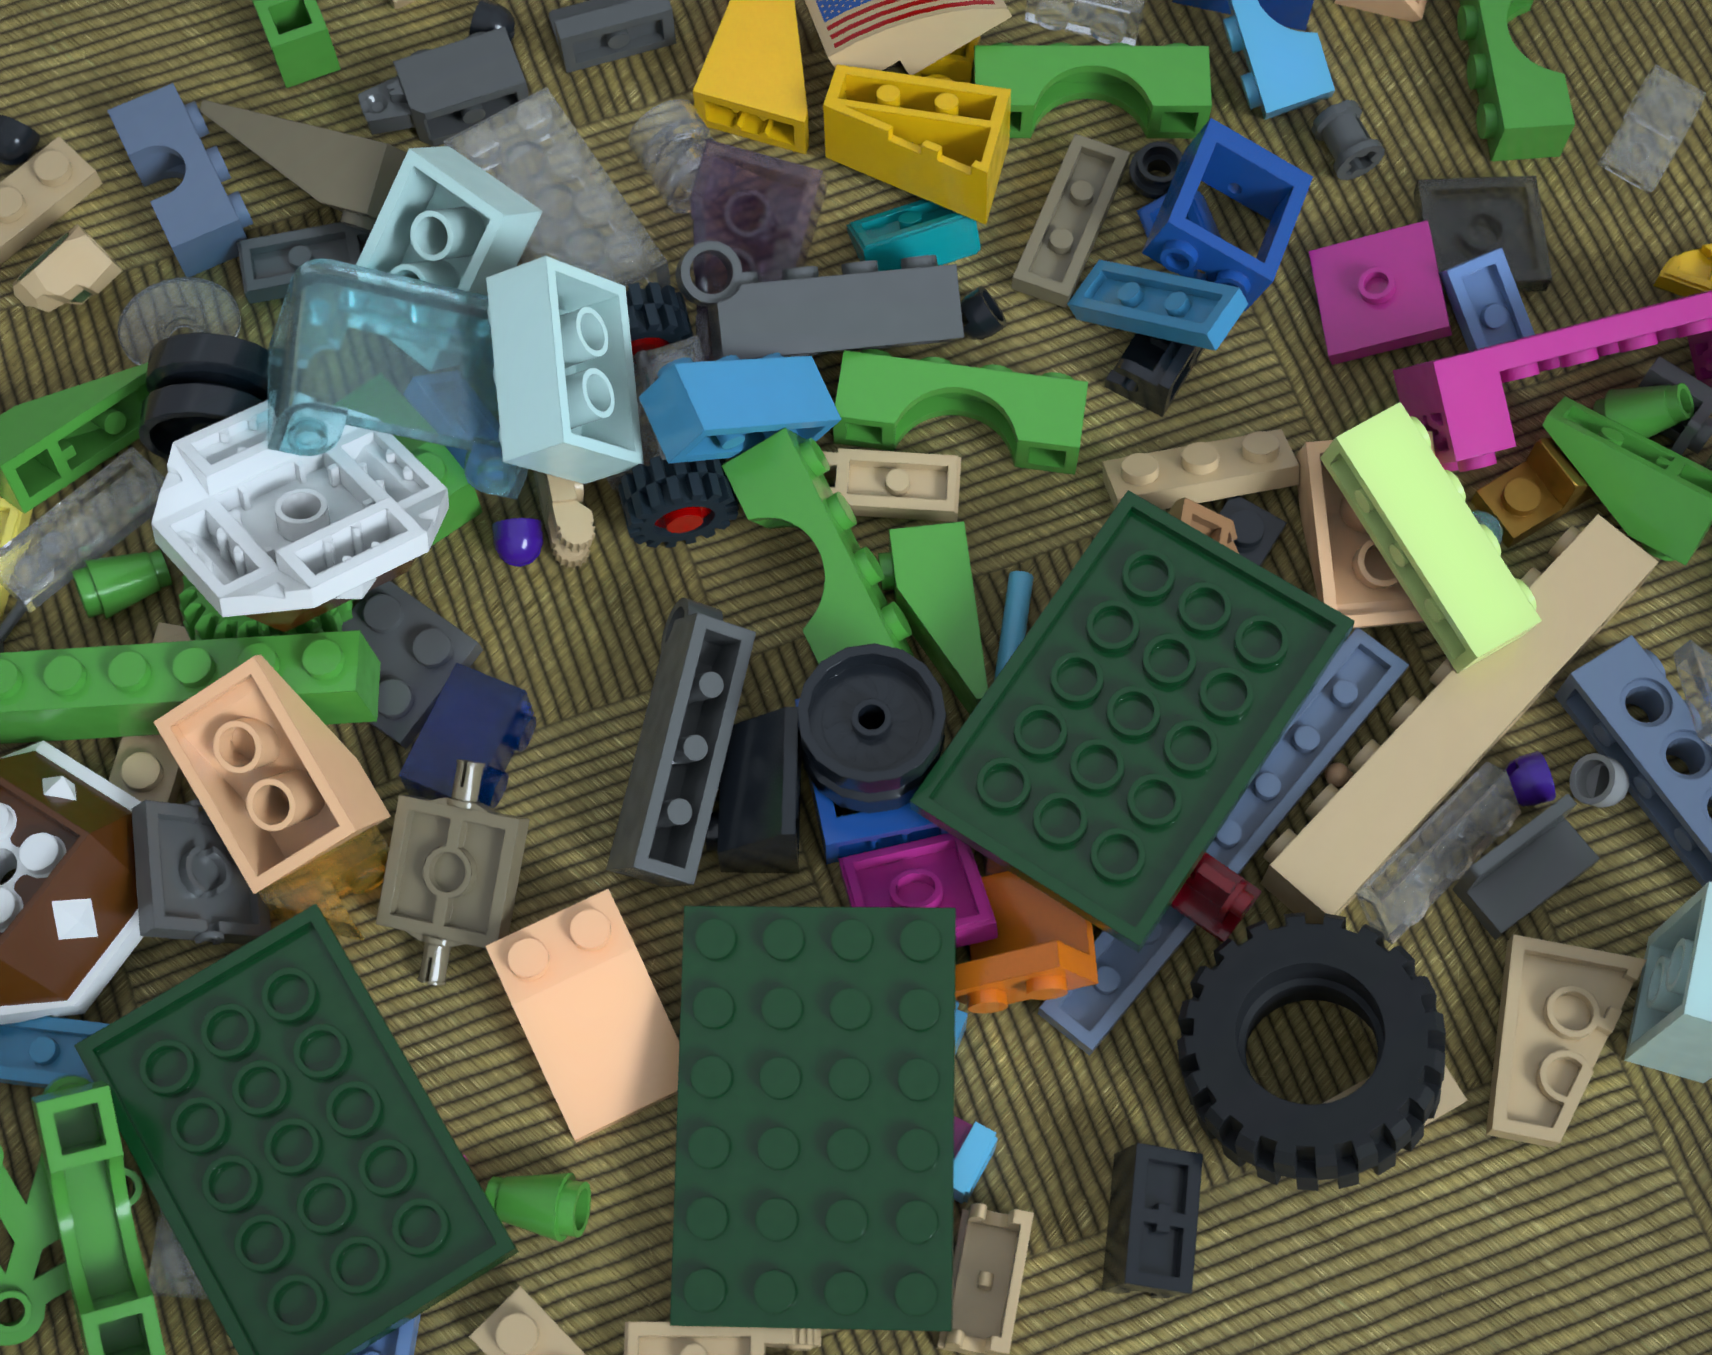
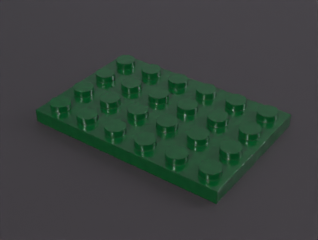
(1132, 719)
(815, 1119)
(295, 1148)

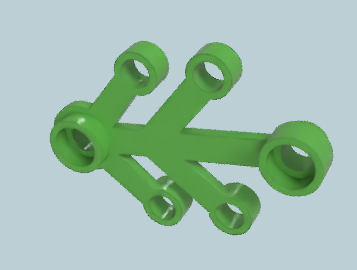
(32, 1229)

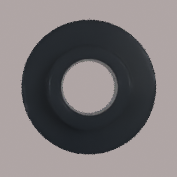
(1154, 157)

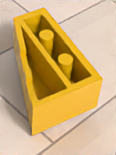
(920, 135)

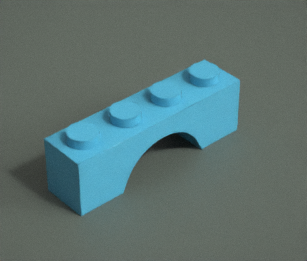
(1283, 63)

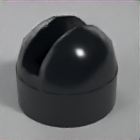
(492, 16)
(16, 141)
(982, 313)

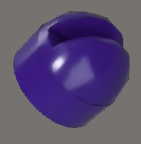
(518, 540)
(1531, 779)

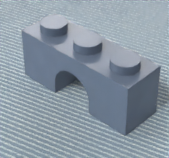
(166, 143)

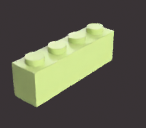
(1430, 537)

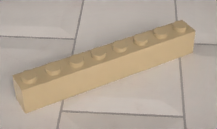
(1452, 728)

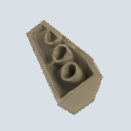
(325, 163)

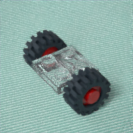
(662, 498)

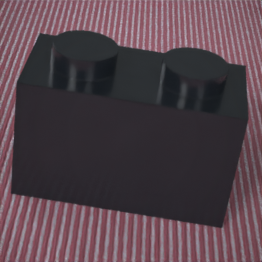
(760, 797)

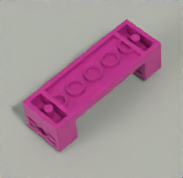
(1464, 393)

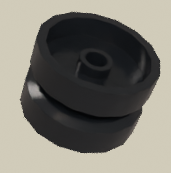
(198, 383)
(871, 727)

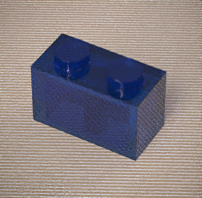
(470, 721)

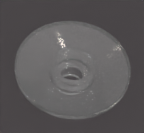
(175, 308)

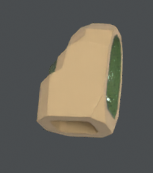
(66, 272)

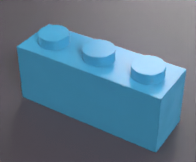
(734, 404)

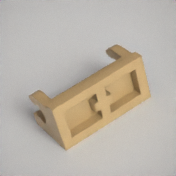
(987, 1280)

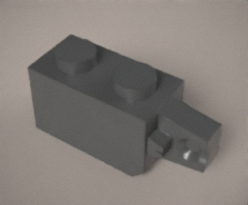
(447, 88)

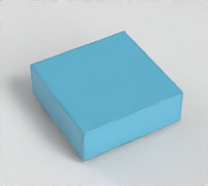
(972, 1160)

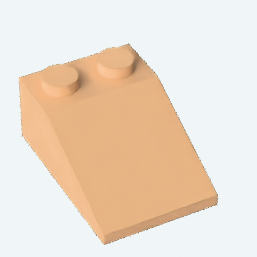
(1342, 556)
(269, 773)
(590, 1014)

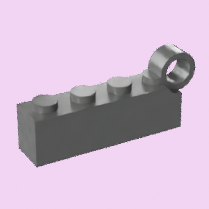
(826, 313)
(681, 746)

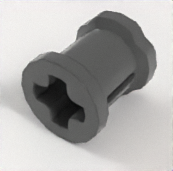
(1347, 140)

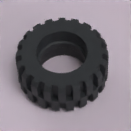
(1321, 965)

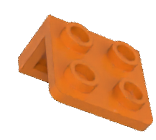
(1037, 952)

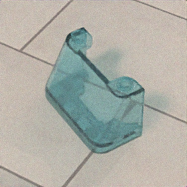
(386, 360)

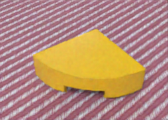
(1687, 272)

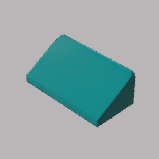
(914, 231)

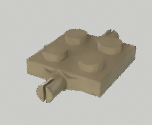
(452, 871)

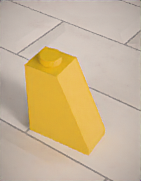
(756, 76)

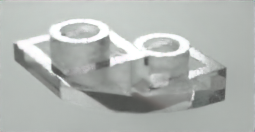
(1652, 129)

